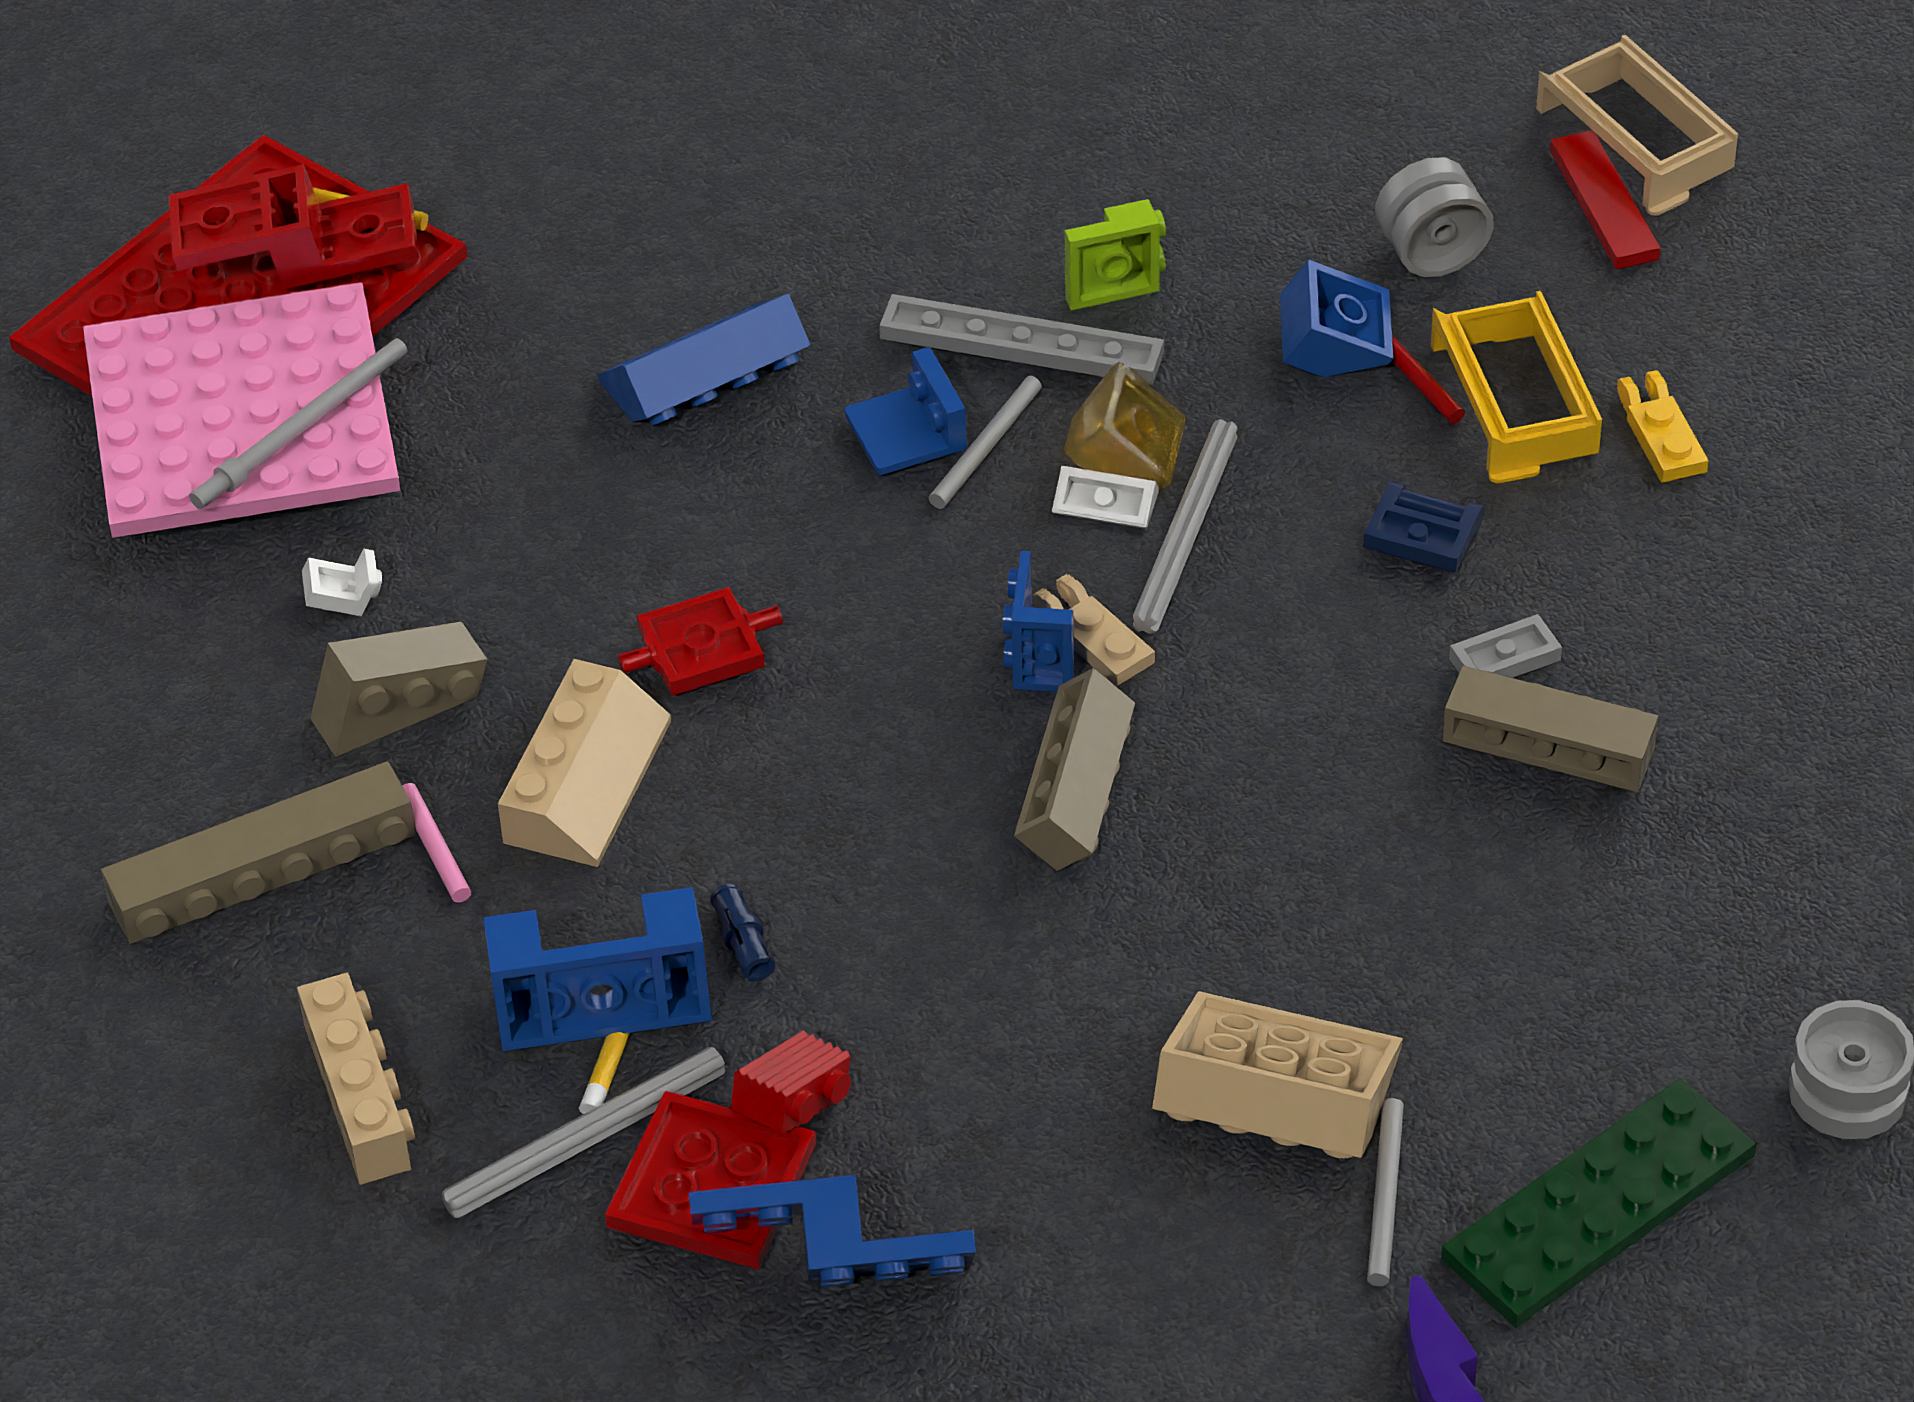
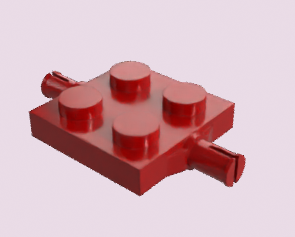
(700, 641)

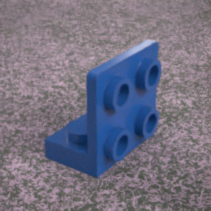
(911, 422)
(1041, 637)

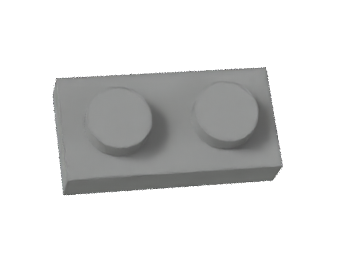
(1509, 649)

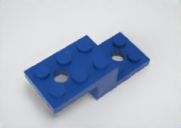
(831, 1230)

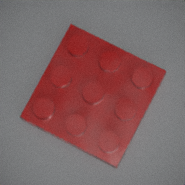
(703, 1148)

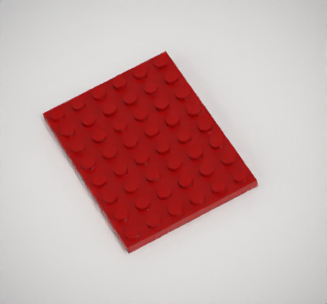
(145, 280)

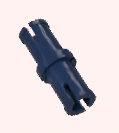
(742, 932)

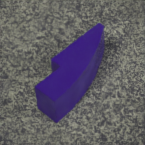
(1438, 1353)

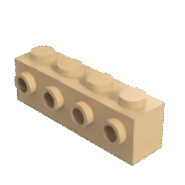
(355, 1079)

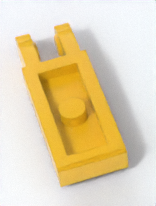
(1662, 429)

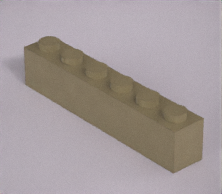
(258, 852)

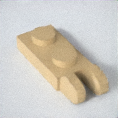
(1098, 633)

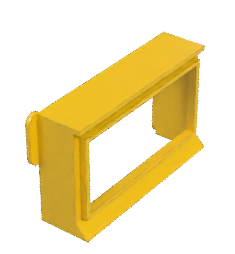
(1520, 450)

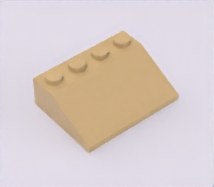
(1276, 1074)

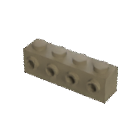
(1551, 725)
(1075, 770)

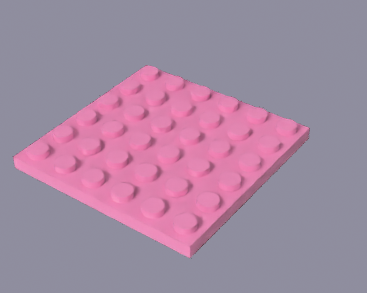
(214, 381)

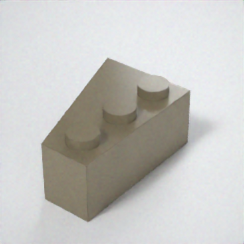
(393, 682)

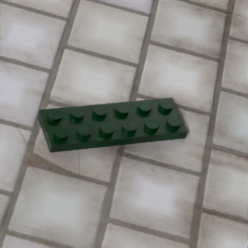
(1597, 1202)

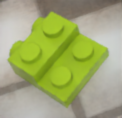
(1115, 256)

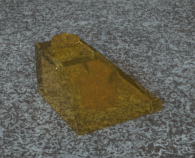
(1126, 429)

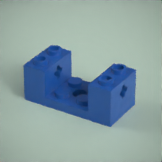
(653, 977)

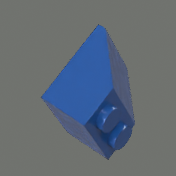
(1334, 322)

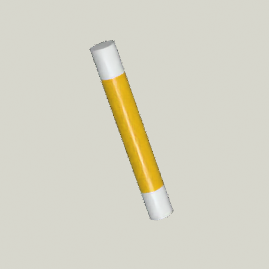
(603, 1071)

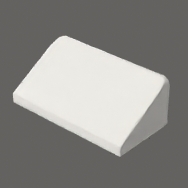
(1105, 497)

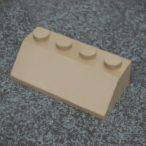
(582, 765)

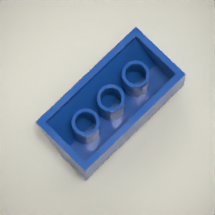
(707, 359)

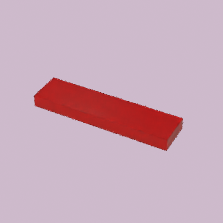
(1604, 199)

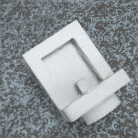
(341, 586)

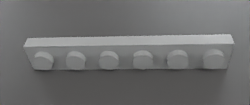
(1018, 338)

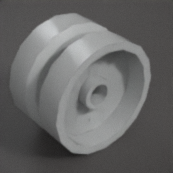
(1434, 217)
(1851, 1069)

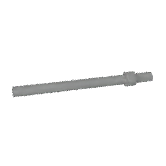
(235, 472)

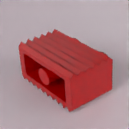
(791, 1083)

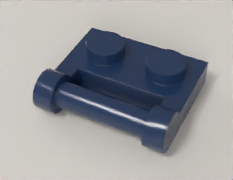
(1422, 527)

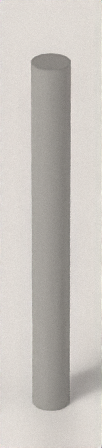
(985, 442)
(1385, 1192)

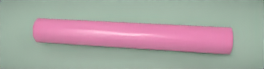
(437, 847)

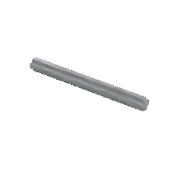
(1185, 527)
(581, 1133)

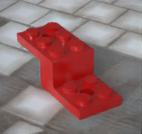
(283, 216)

